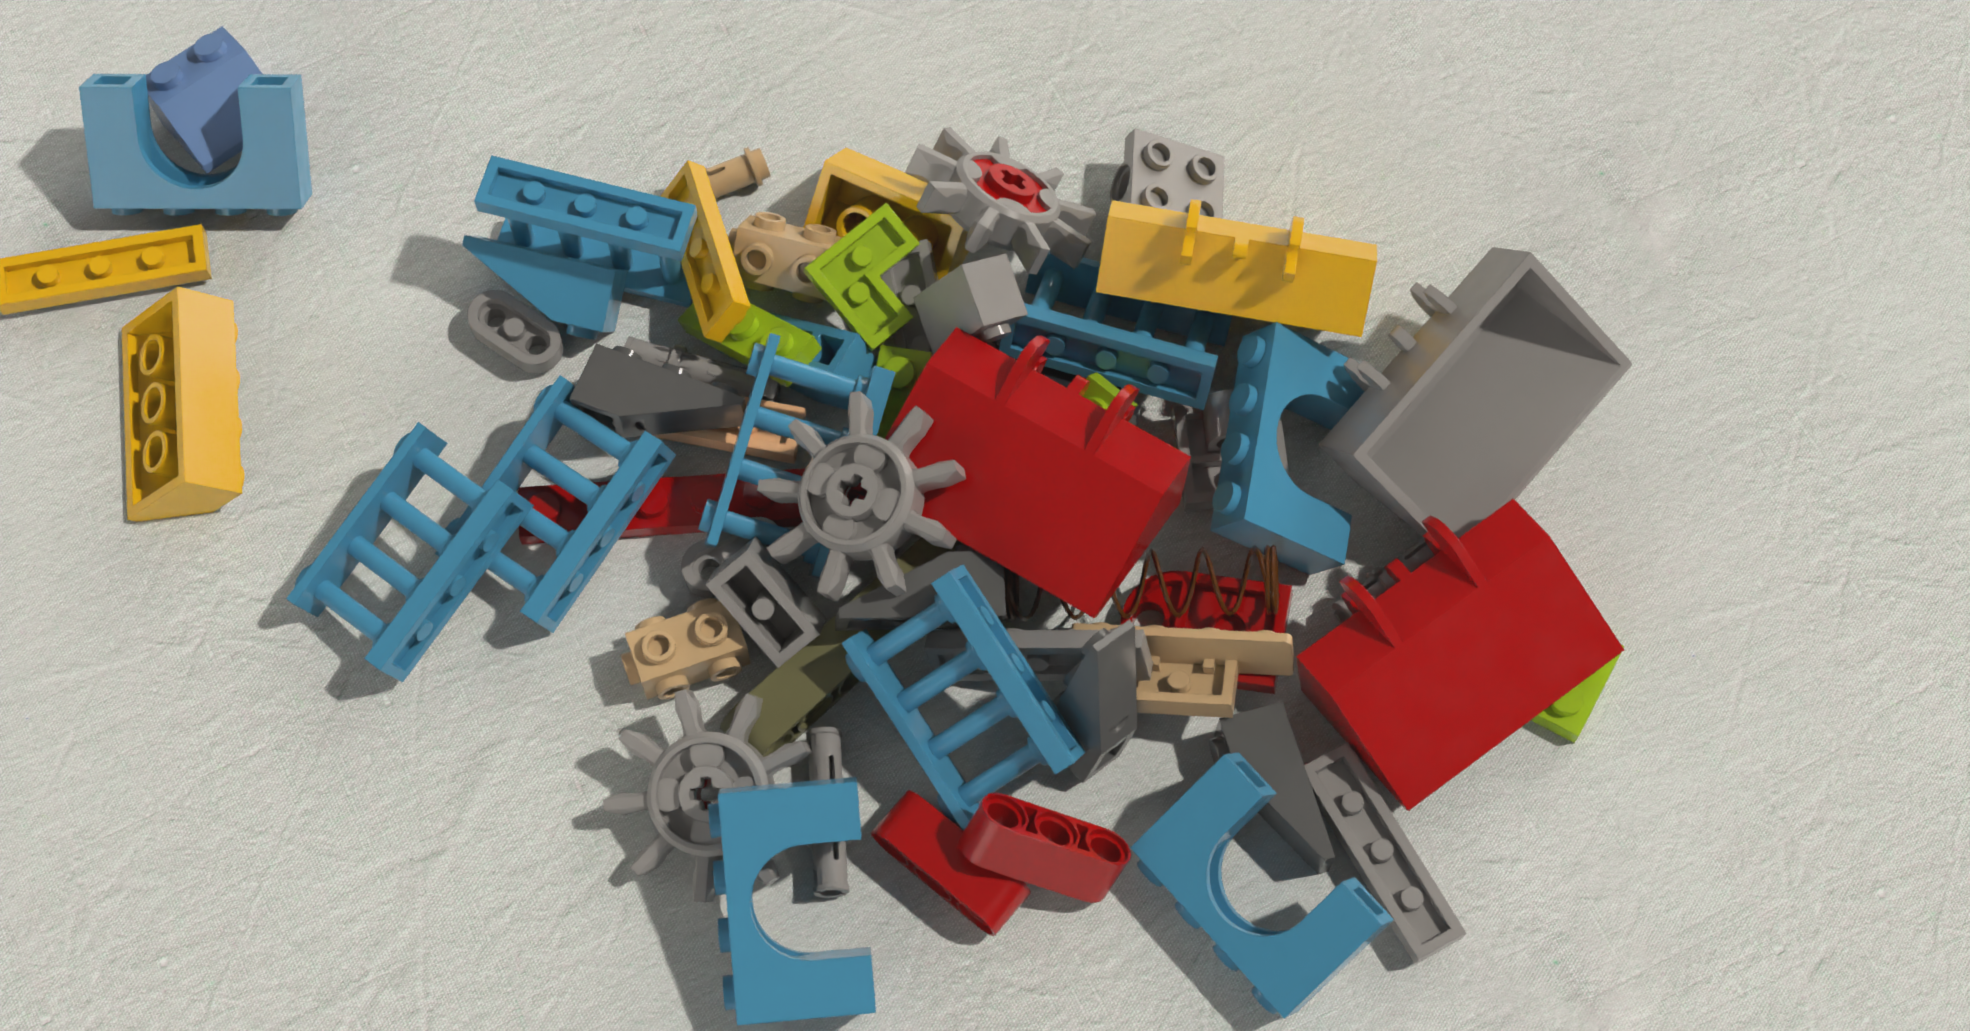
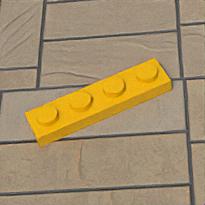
(708, 258)
(104, 269)

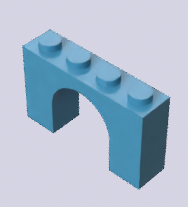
(136, 175)
(1254, 494)
(1187, 855)
(768, 978)

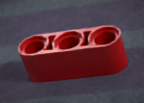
(1044, 848)
(930, 850)

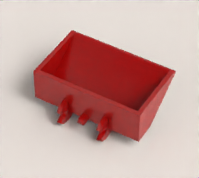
(1049, 475)
(1455, 651)

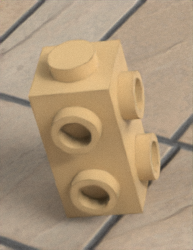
(776, 254)
(685, 649)

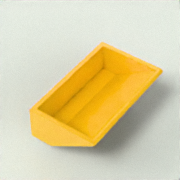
(1237, 267)

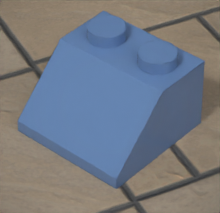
(199, 97)

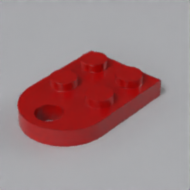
(1206, 612)

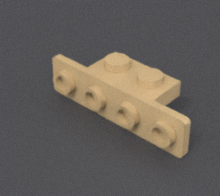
(1200, 667)

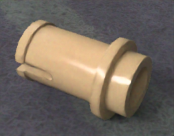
(738, 172)

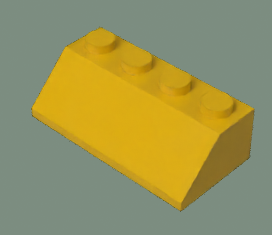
(181, 407)

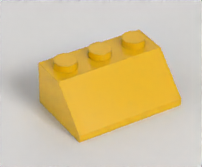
(857, 186)

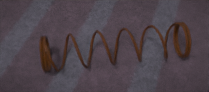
(1268, 567)

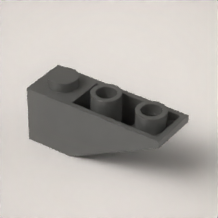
(643, 397)
(1102, 699)

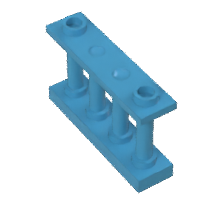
(593, 224)
(1120, 356)
(761, 365)
(608, 508)
(449, 581)
(987, 648)

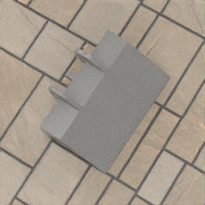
(1475, 394)

